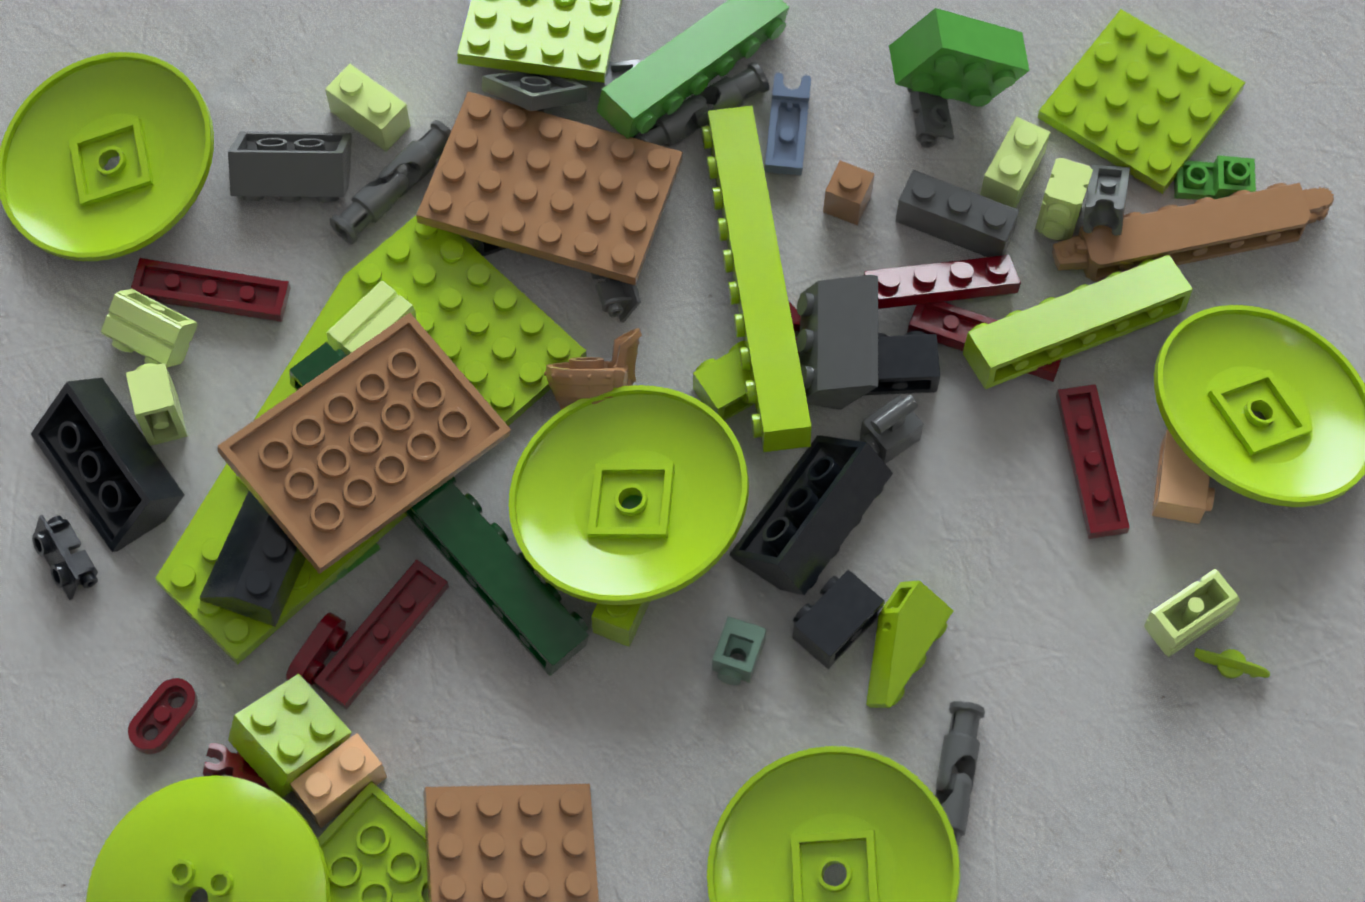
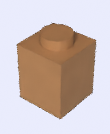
(848, 192)

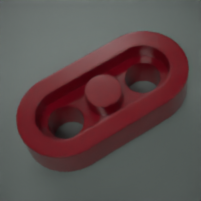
(325, 638)
(160, 715)

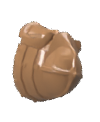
(592, 375)

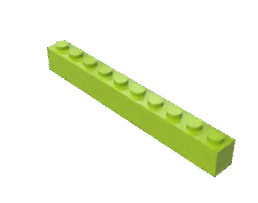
(757, 281)

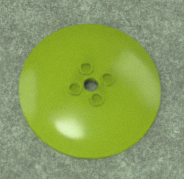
(70, 129)
(1263, 361)
(595, 456)
(827, 811)
(211, 837)

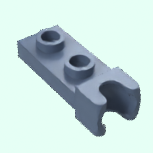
(787, 127)

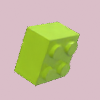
(286, 733)

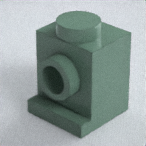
(742, 639)

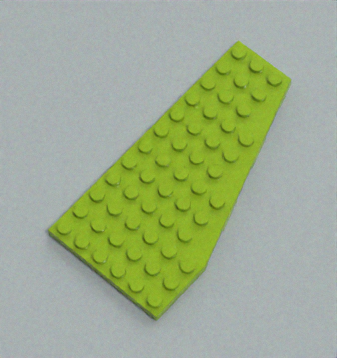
(478, 322)

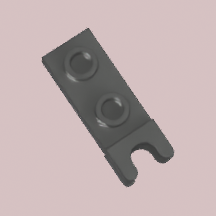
(1106, 198)

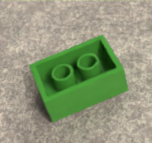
(958, 57)

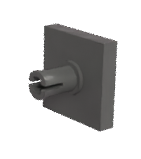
(534, 90)

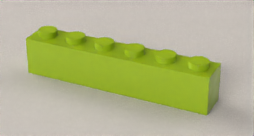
(1076, 321)

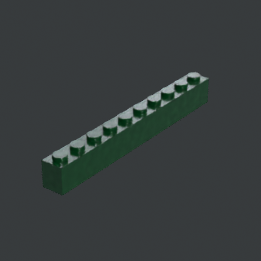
(483, 557)

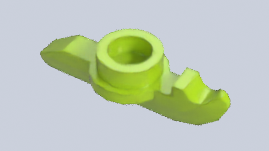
(1231, 663)

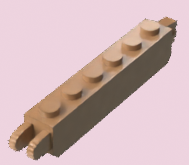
(1197, 230)

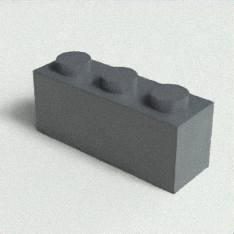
(956, 215)

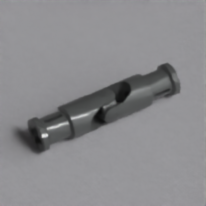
(694, 112)
(381, 194)
(959, 750)

